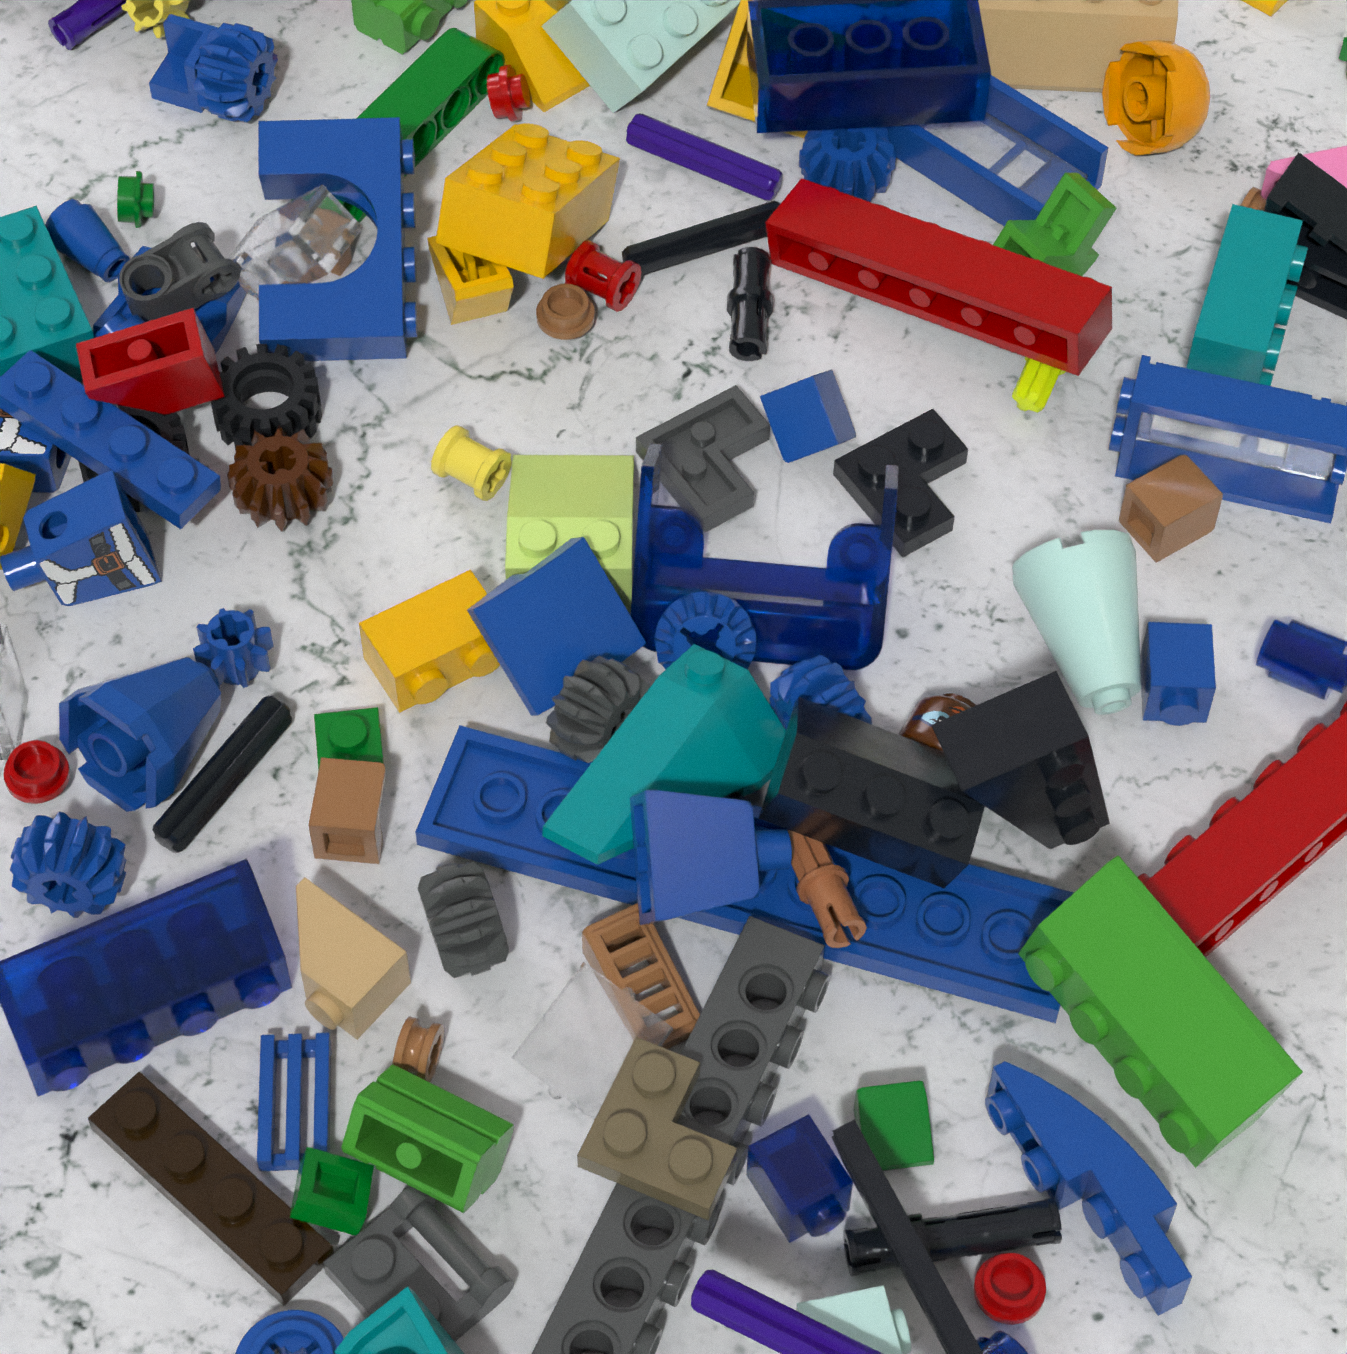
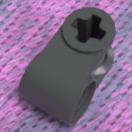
(179, 272)

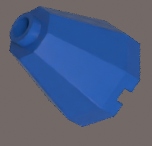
(141, 729)

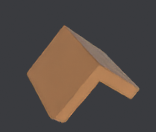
(1170, 507)
(347, 811)

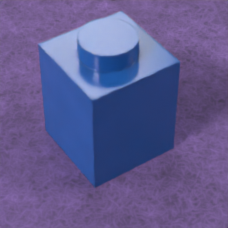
(1177, 673)

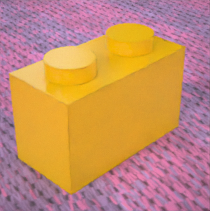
(427, 643)

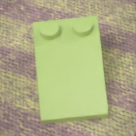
(569, 499)

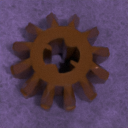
(280, 478)

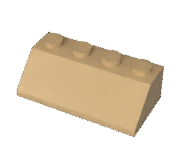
(1068, 41)

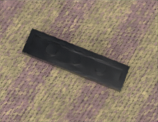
(904, 1242)

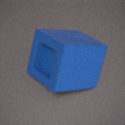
(176, 74)
(808, 416)

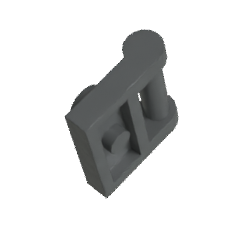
(379, 1266)

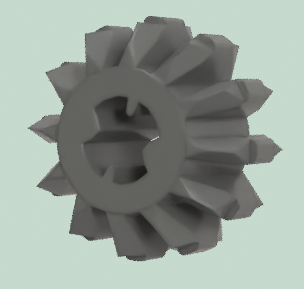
(593, 706)
(463, 919)

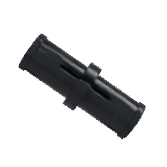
(749, 304)

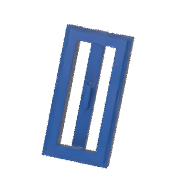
(294, 1051)

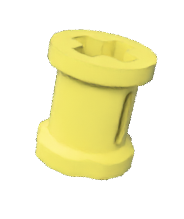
(471, 462)

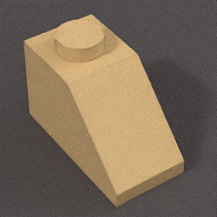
(345, 963)

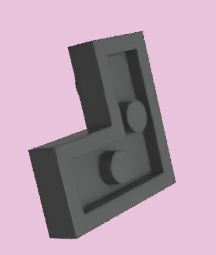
(699, 452)

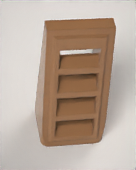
(621, 943)

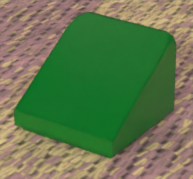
(896, 1124)

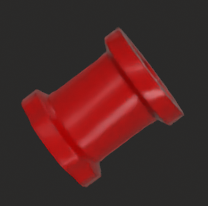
(621, 277)

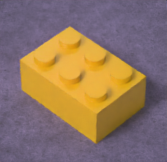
(527, 199)

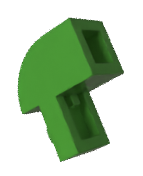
(1064, 227)

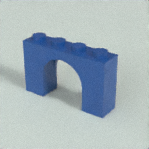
(368, 309)

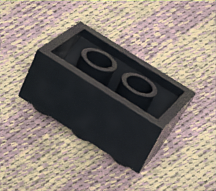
(871, 795)

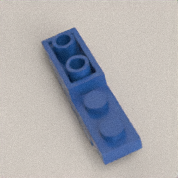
(1083, 1158)

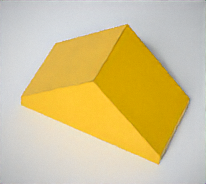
(470, 284)

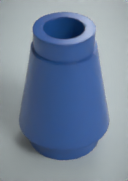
(86, 239)

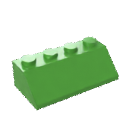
(1158, 1012)

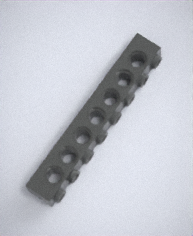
(761, 965)

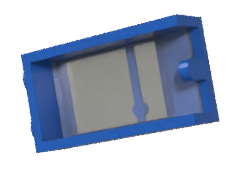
(1006, 161)
(1247, 437)

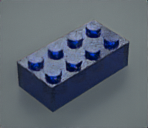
(866, 63)

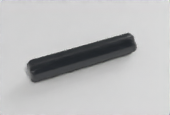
(701, 239)
(222, 774)

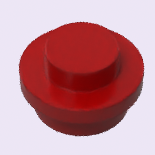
(508, 93)
(36, 772)
(1009, 1288)

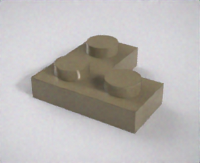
(639, 1138)

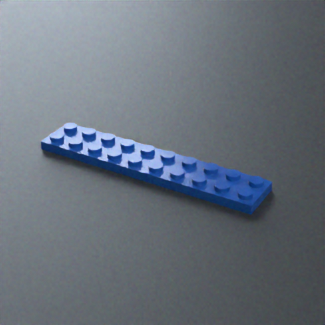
(947, 939)

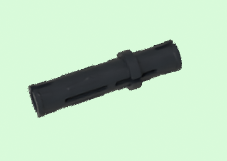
(960, 1235)

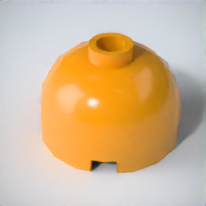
(1156, 96)

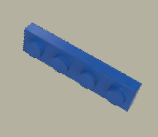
(107, 439)

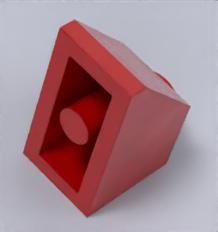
(152, 365)

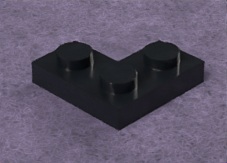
(924, 452)

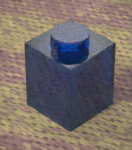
(800, 1180)

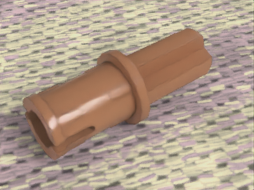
(824, 888)

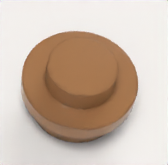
(565, 312)

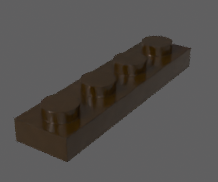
(211, 1188)

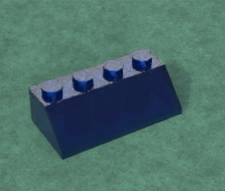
(142, 978)

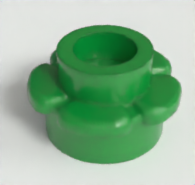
(134, 199)

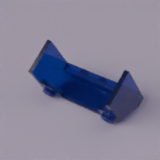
(792, 607)

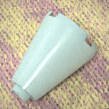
(1087, 614)

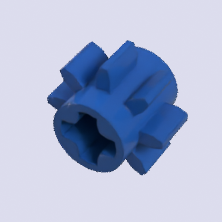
(234, 647)

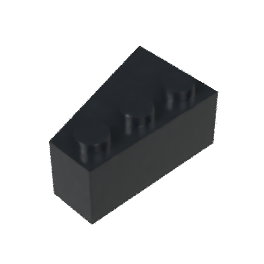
(1321, 202)
(1029, 762)

